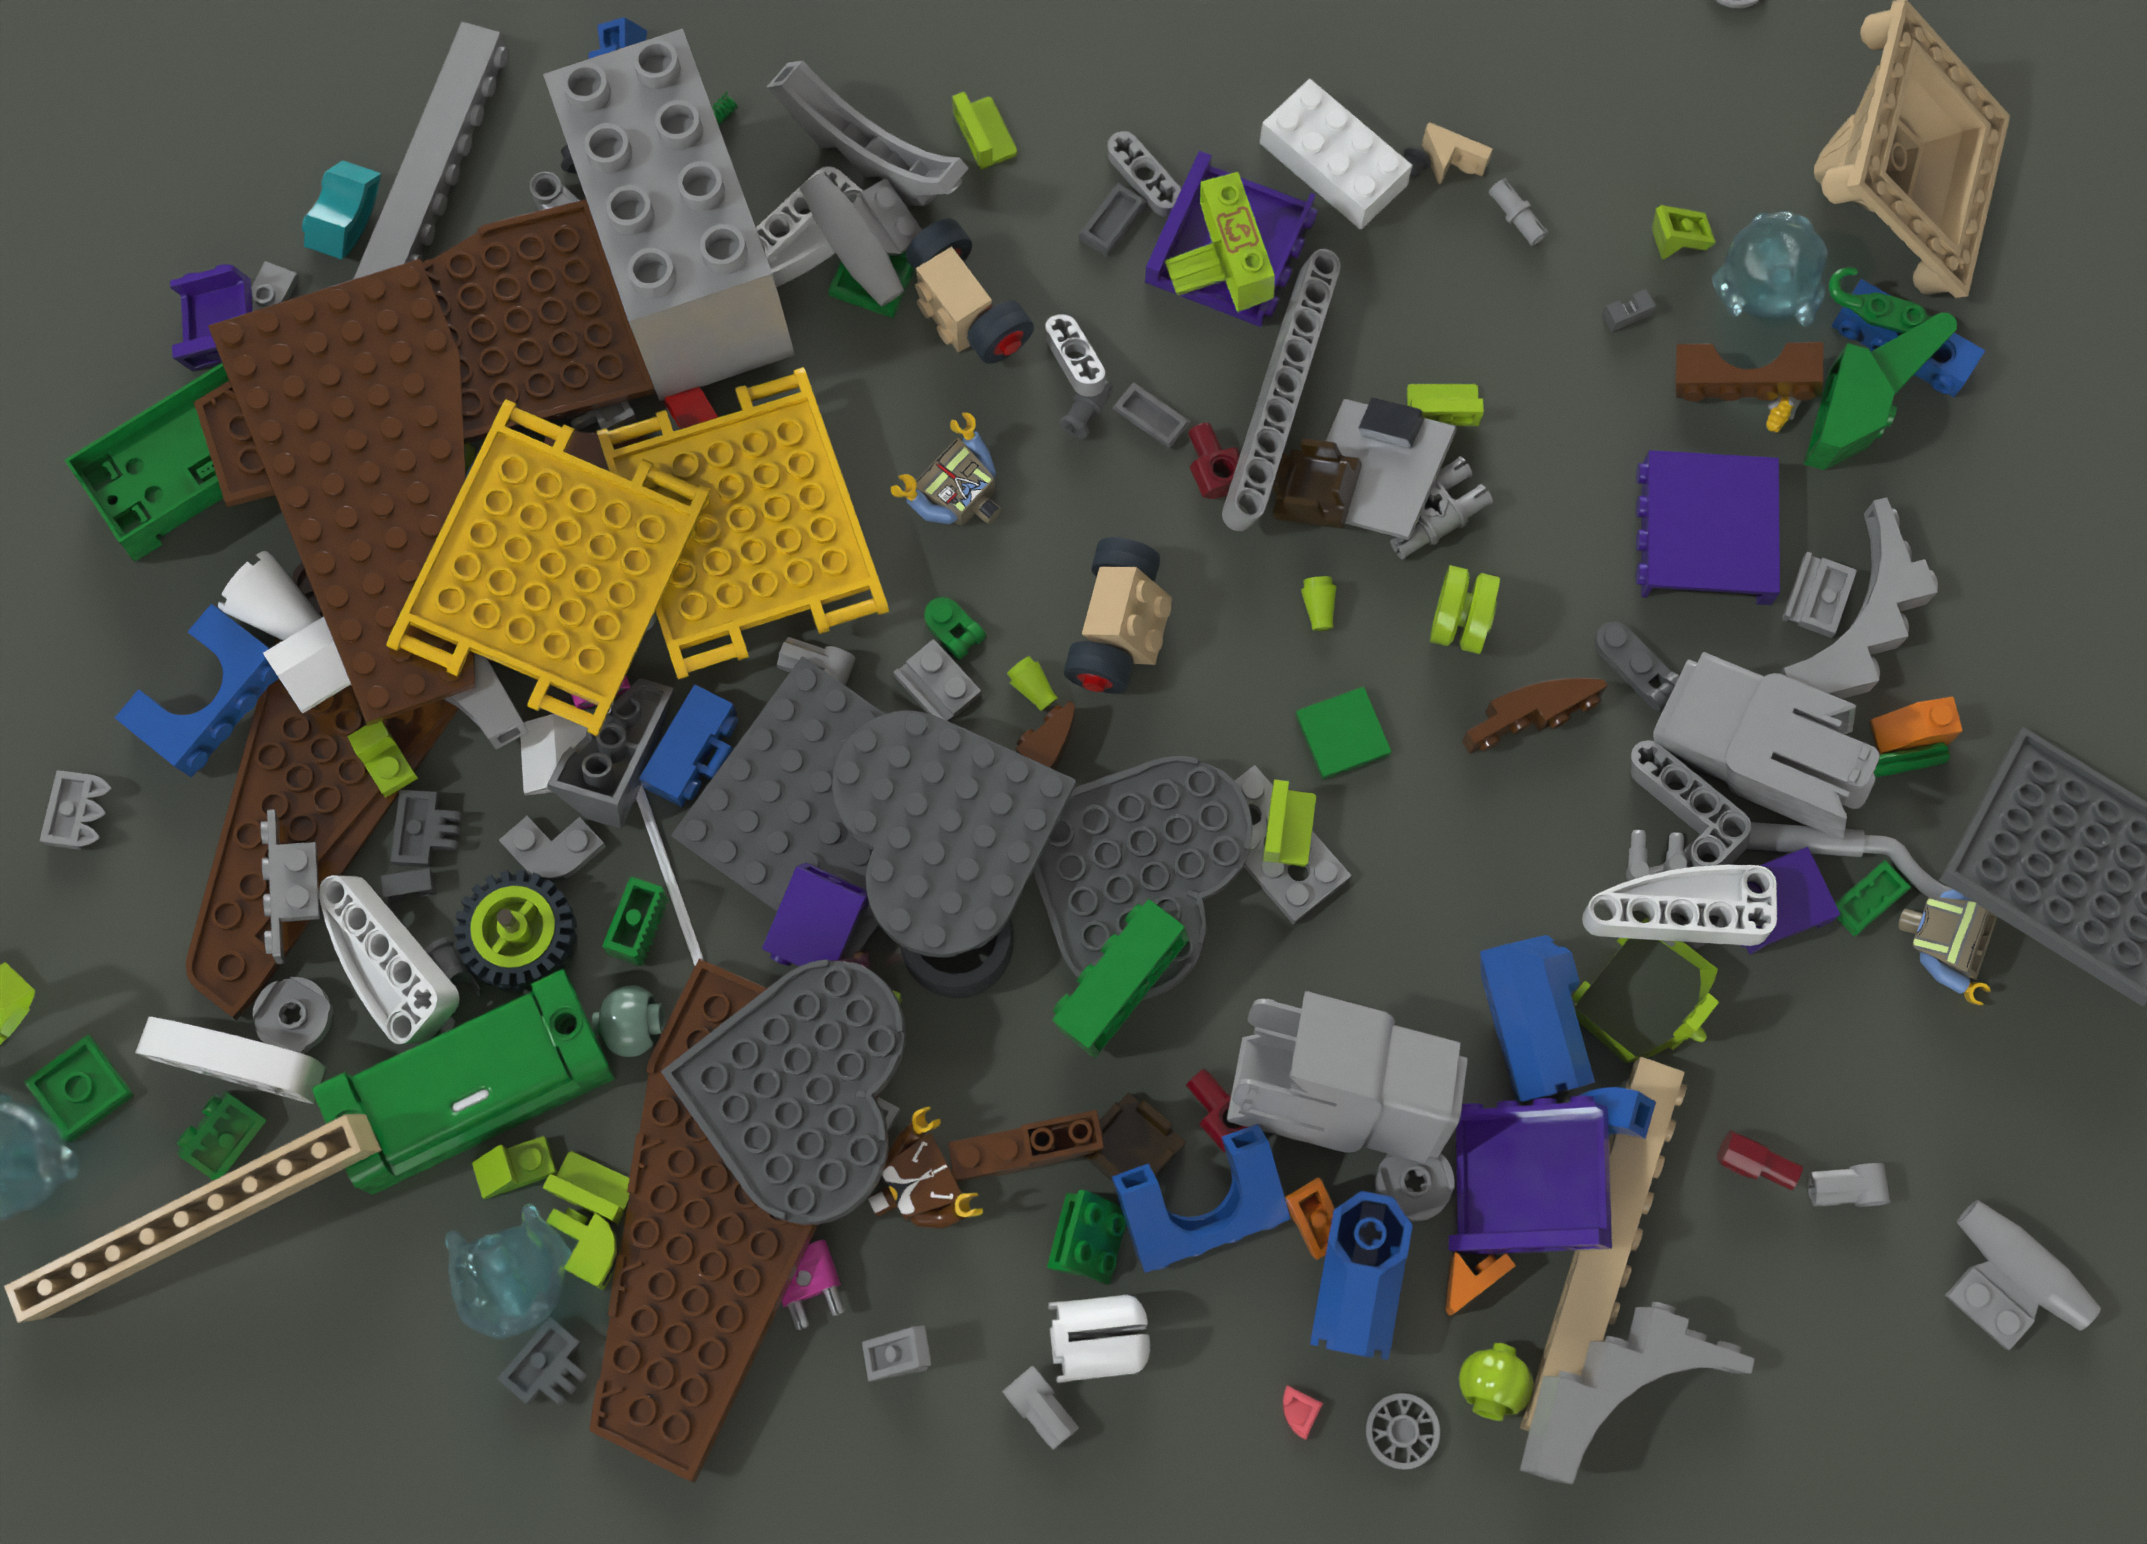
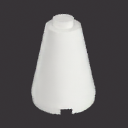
(268, 599)

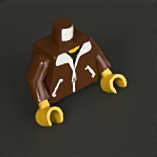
(921, 1180)

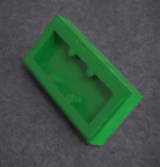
(1870, 897)

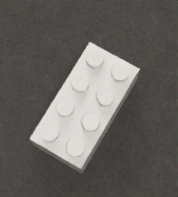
(1335, 154)

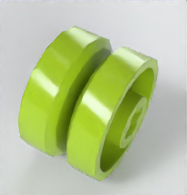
(1469, 610)

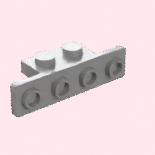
(292, 884)

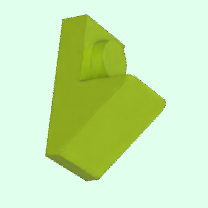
(1680, 228)
(382, 758)
(513, 1167)

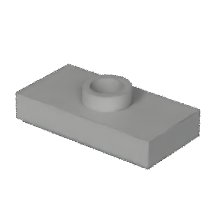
(272, 286)

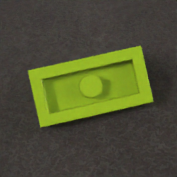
(983, 130)
(1447, 403)
(1289, 825)
(590, 1187)

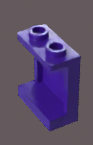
(204, 301)
(1801, 897)
(814, 917)

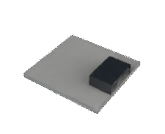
(1398, 461)

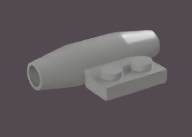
(864, 231)
(2015, 1280)

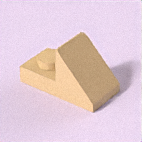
(1451, 148)

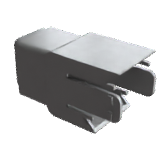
(1769, 741)
(1347, 1079)

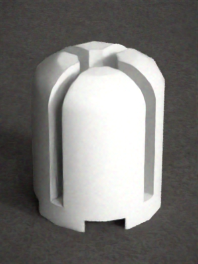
(1105, 1355)

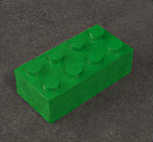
(1120, 977)

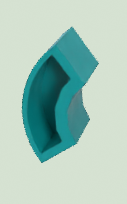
(341, 209)

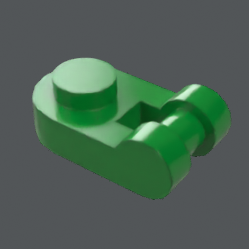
(944, 618)

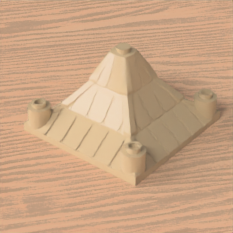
(1920, 149)

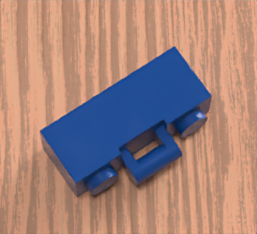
(680, 756)

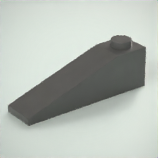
(604, 770)

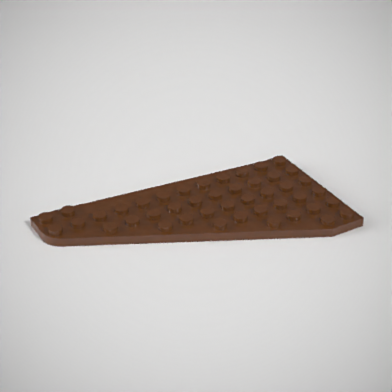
(320, 795)

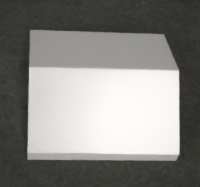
(309, 665)
(543, 748)

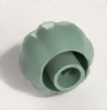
(629, 1021)

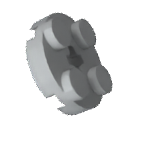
(288, 994)
(1433, 1193)

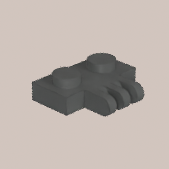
(422, 828)
(544, 1365)

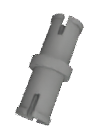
(1518, 212)

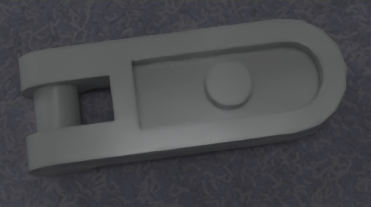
(1635, 663)

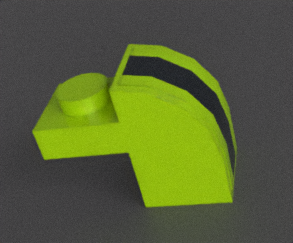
(597, 1246)

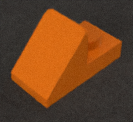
(1312, 1212)
(1465, 1286)

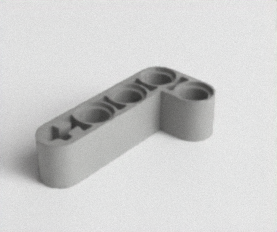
(1684, 801)

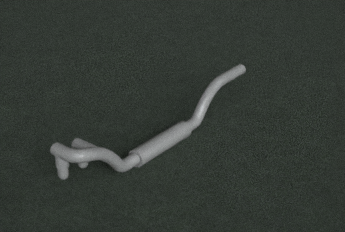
(1790, 839)

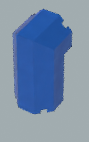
(1535, 1016)
(1362, 1276)

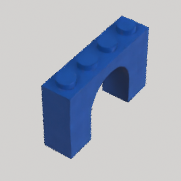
(192, 738)
(1251, 1205)

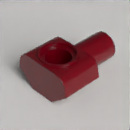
(1212, 459)
(1216, 1102)
(1755, 1160)

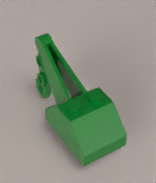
(1863, 382)

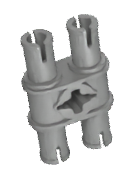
(1450, 513)

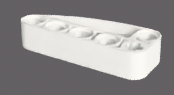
(804, 244)
(1696, 896)
(383, 972)
(231, 1058)

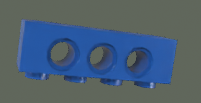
(1957, 353)

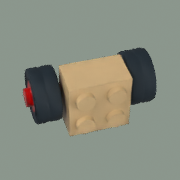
(958, 300)
(1122, 619)

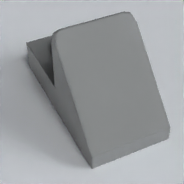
(897, 1354)

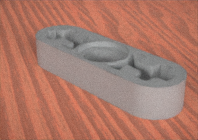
(1142, 158)
(1074, 368)

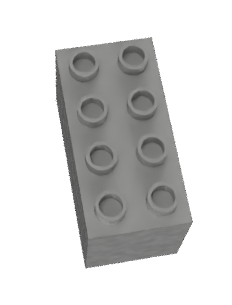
(670, 214)

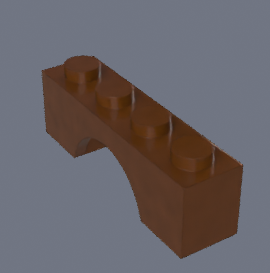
(1792, 374)

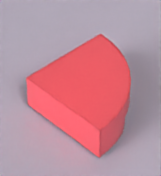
(1300, 1411)

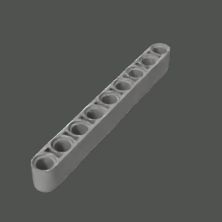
(1275, 401)

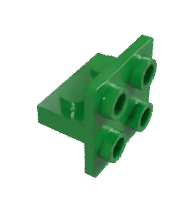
(1087, 1237)

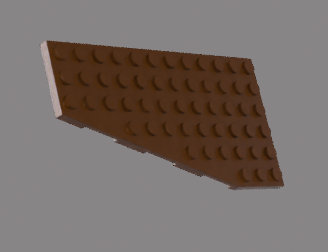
(530, 325)
(365, 454)
(693, 1267)

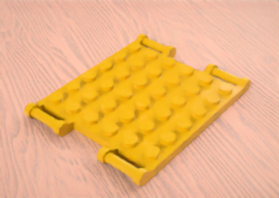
(772, 529)
(549, 566)

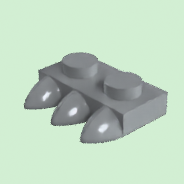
(71, 809)

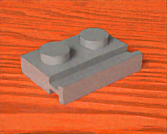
(1819, 595)
(937, 682)

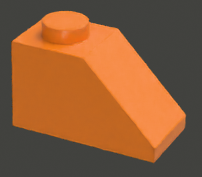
(1917, 726)

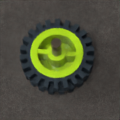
(515, 930)

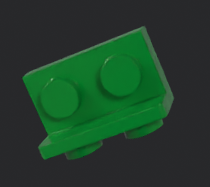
(219, 1135)

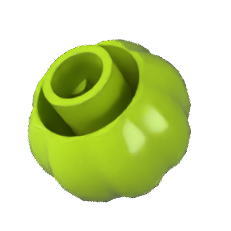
(1496, 1382)

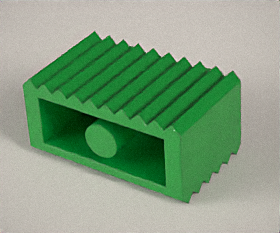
(635, 921)

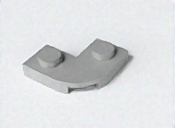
(553, 858)

